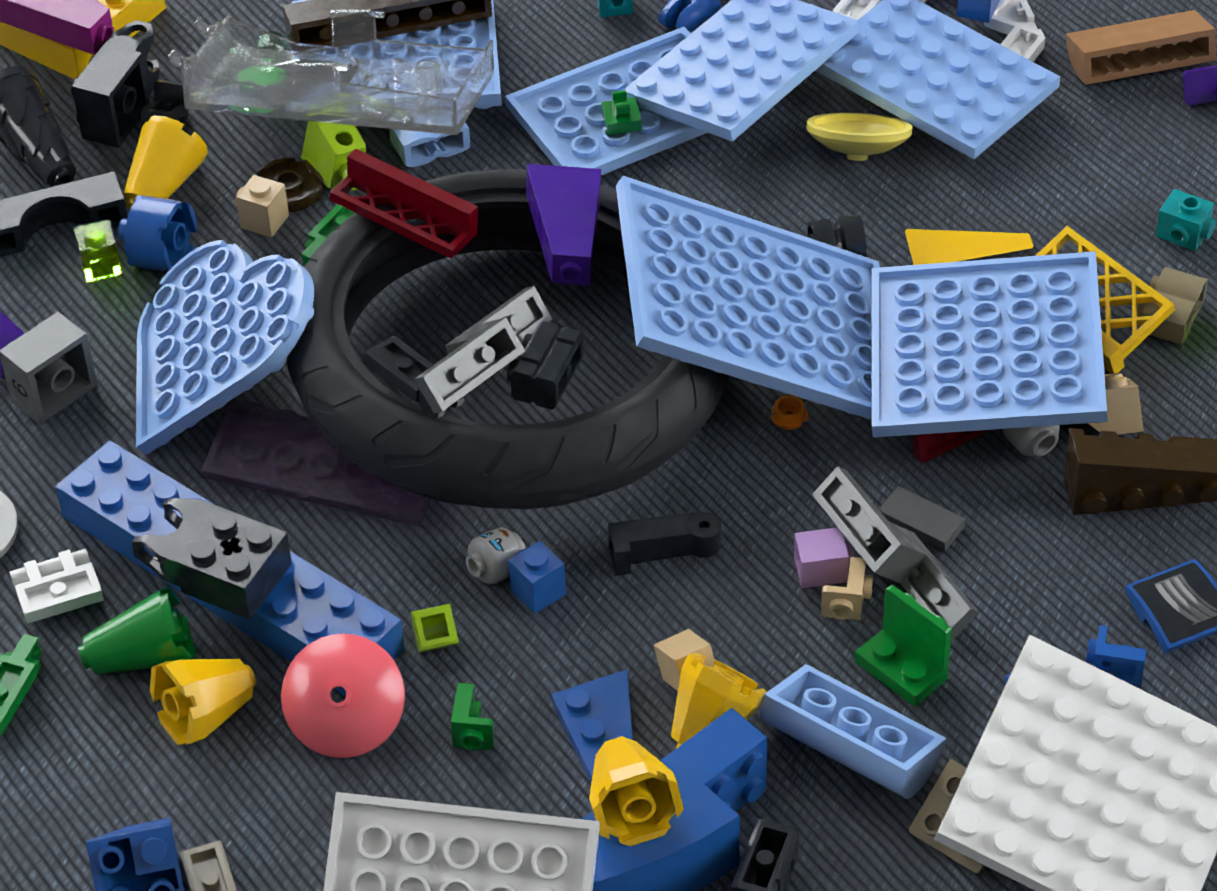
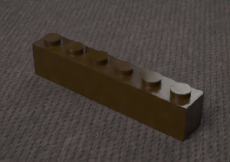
(311, 19)

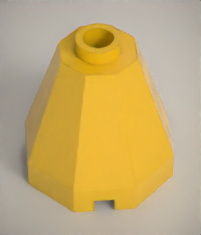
(708, 694)
(199, 695)
(632, 792)

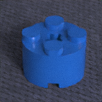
(157, 232)

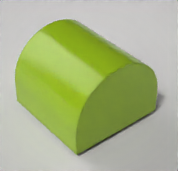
(434, 628)

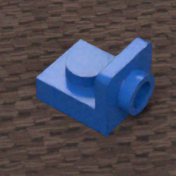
(1118, 660)

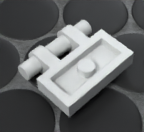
(56, 585)

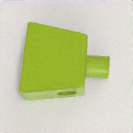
(328, 147)

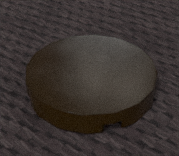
(301, 181)

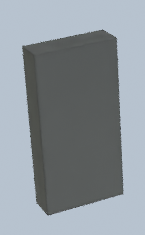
(924, 518)

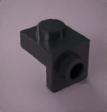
(167, 102)

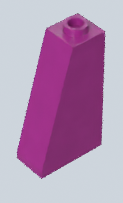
(70, 22)

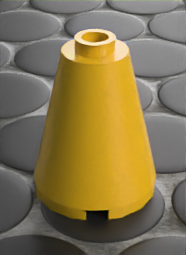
(163, 159)

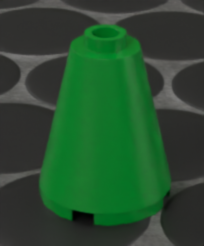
(140, 637)

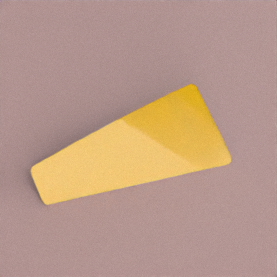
(957, 246)

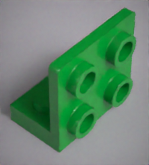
(909, 650)

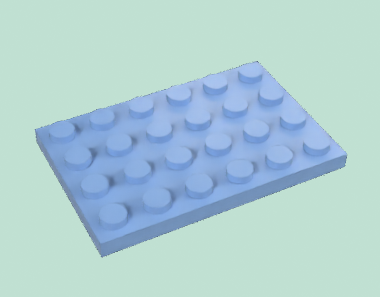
(741, 63)
(939, 75)
(567, 116)

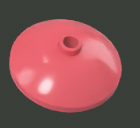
(371, 703)

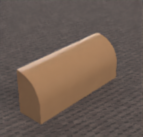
(1141, 47)

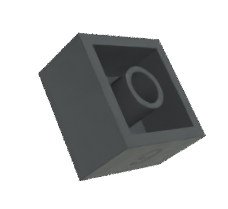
(48, 367)

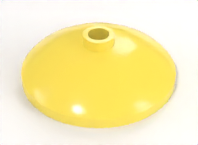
(858, 133)

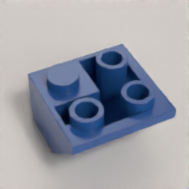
(136, 858)

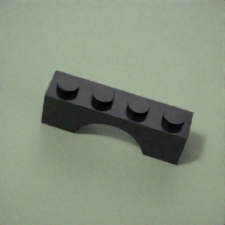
(76, 202)

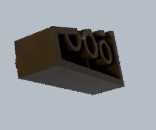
(1138, 473)

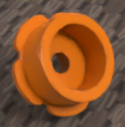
(789, 412)

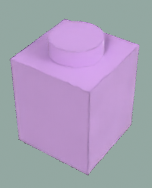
(822, 557)

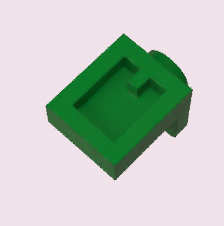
(467, 726)

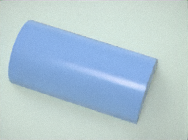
(853, 730)

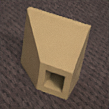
(1122, 406)

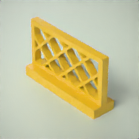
(1113, 351)

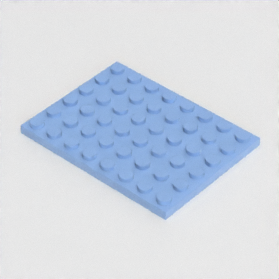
(748, 298)

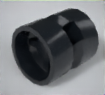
(846, 233)

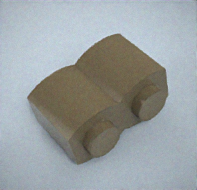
(1187, 295)

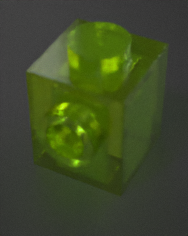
(97, 251)

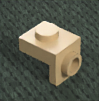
(848, 601)

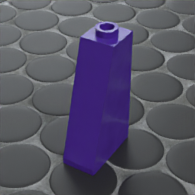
(566, 218)

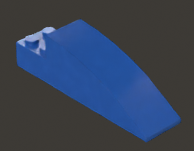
(715, 777)

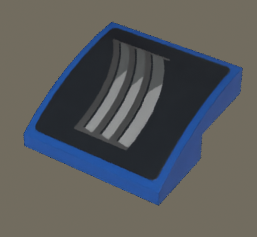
(1177, 604)

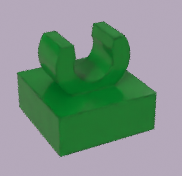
(621, 114)

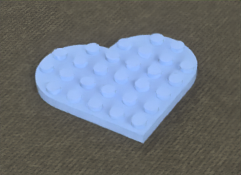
(214, 335)

